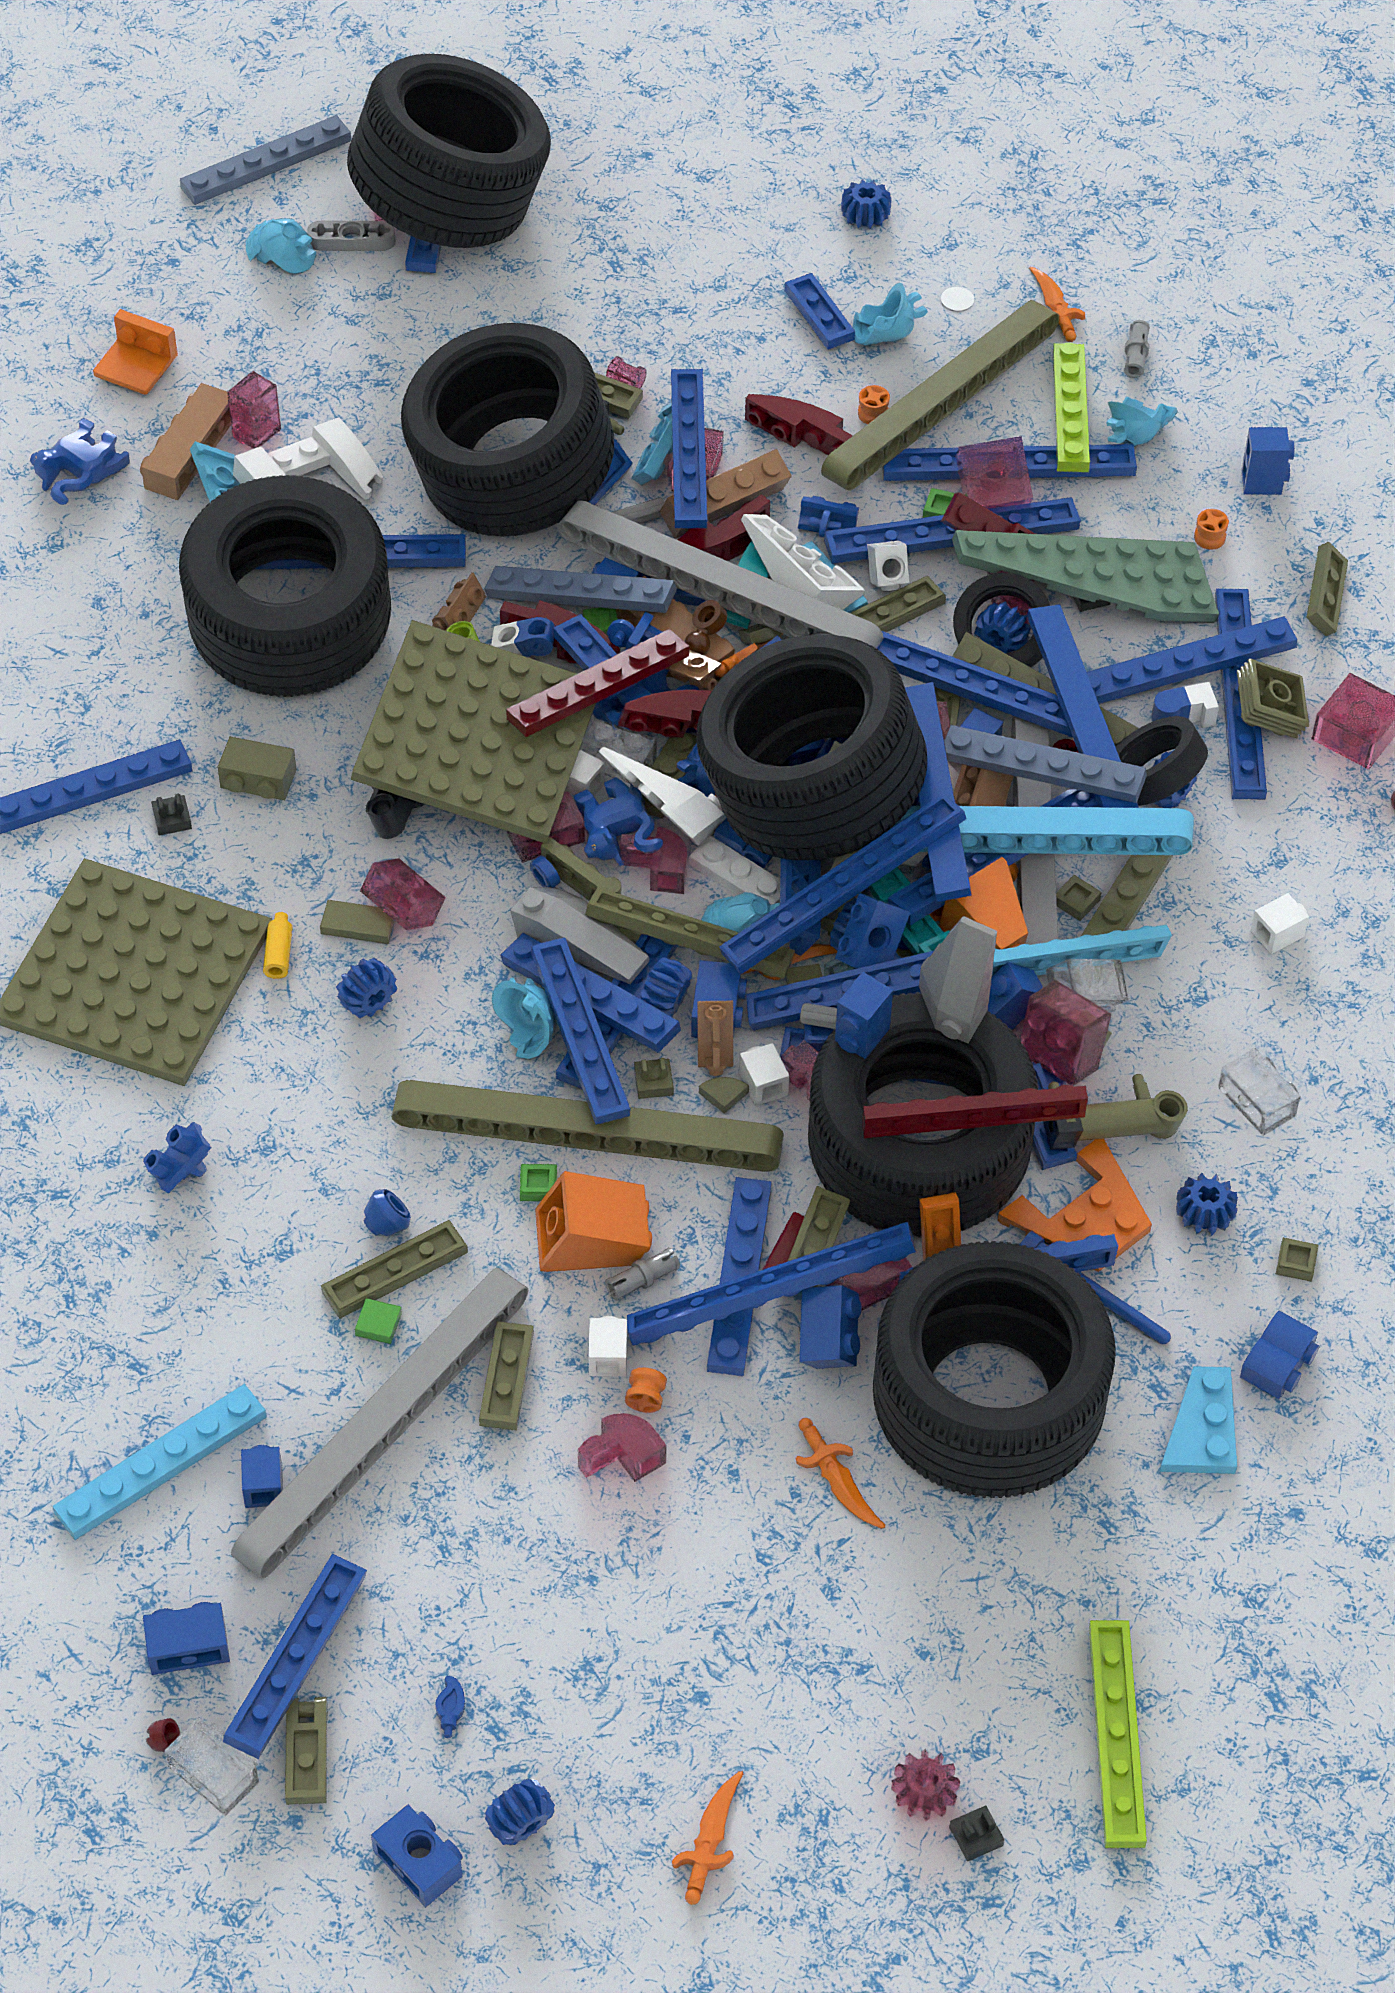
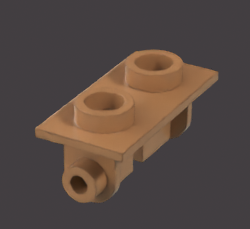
(461, 603)
(697, 670)
(715, 1035)

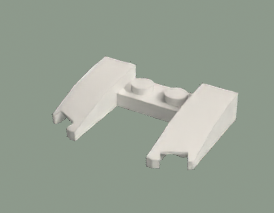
(330, 445)

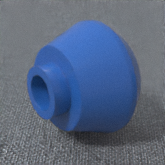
(386, 1213)

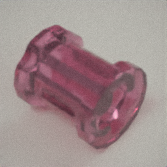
(618, 369)

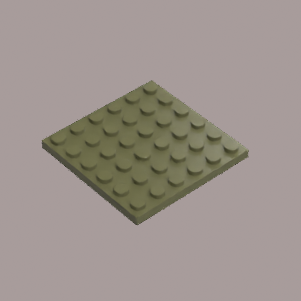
(448, 737)
(133, 971)

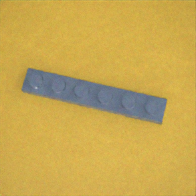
(265, 159)
(581, 589)
(1044, 763)

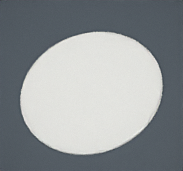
(957, 298)

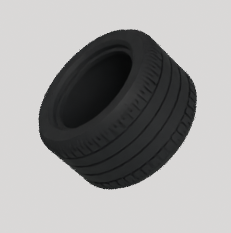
(448, 150)
(496, 378)
(298, 643)
(799, 695)
(893, 1172)
(1005, 1299)

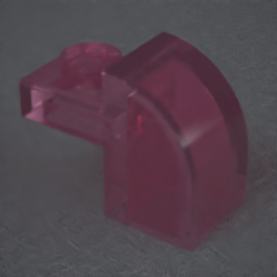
(666, 865)
(623, 1439)

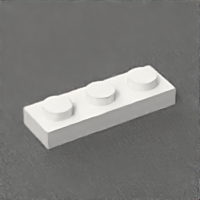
(734, 870)

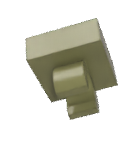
(653, 1078)

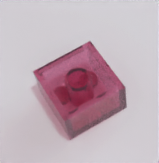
(995, 473)
(1356, 721)
(1064, 1032)

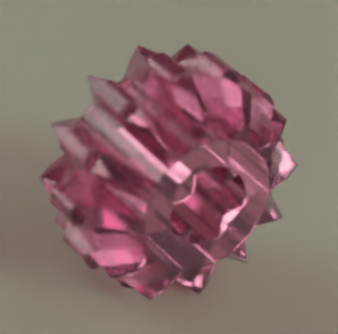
(937, 1793)

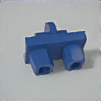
(822, 515)
(624, 634)
(181, 1158)

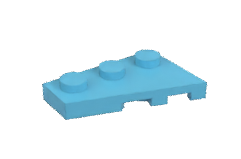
(650, 462)
(214, 469)
(1204, 1426)

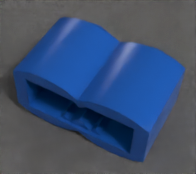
(1279, 1355)

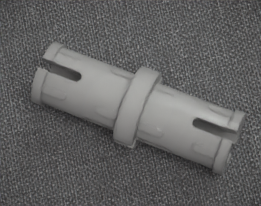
(1136, 348)
(642, 1274)

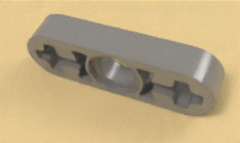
(373, 229)

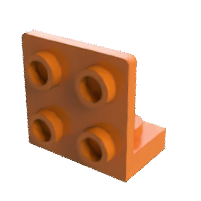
(139, 354)

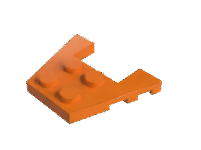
(1101, 1210)

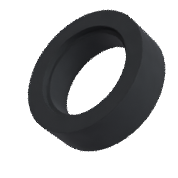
(999, 585)
(1173, 771)

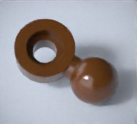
(708, 620)

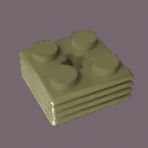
(1272, 698)

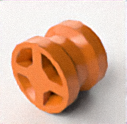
(873, 402)
(1211, 529)
(645, 1390)

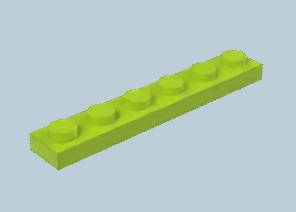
(1070, 407)
(1117, 1734)

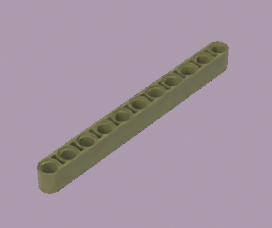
(939, 395)
(571, 1125)

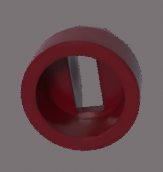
(162, 1734)

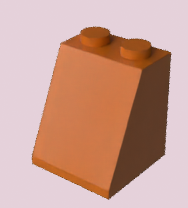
(991, 904)
(592, 1223)

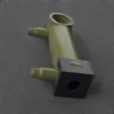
(1120, 1118)

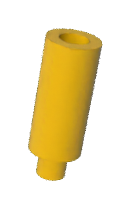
(278, 946)

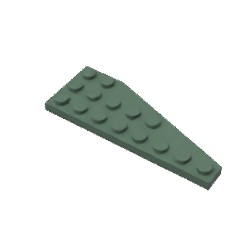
(1137, 574)

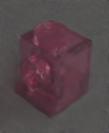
(799, 1065)

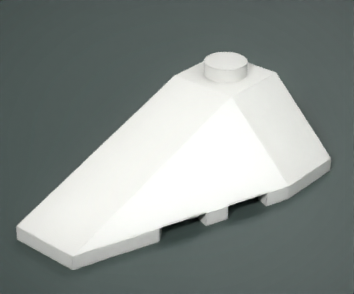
(799, 566)
(681, 804)

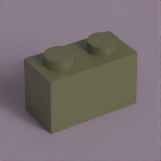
(257, 768)

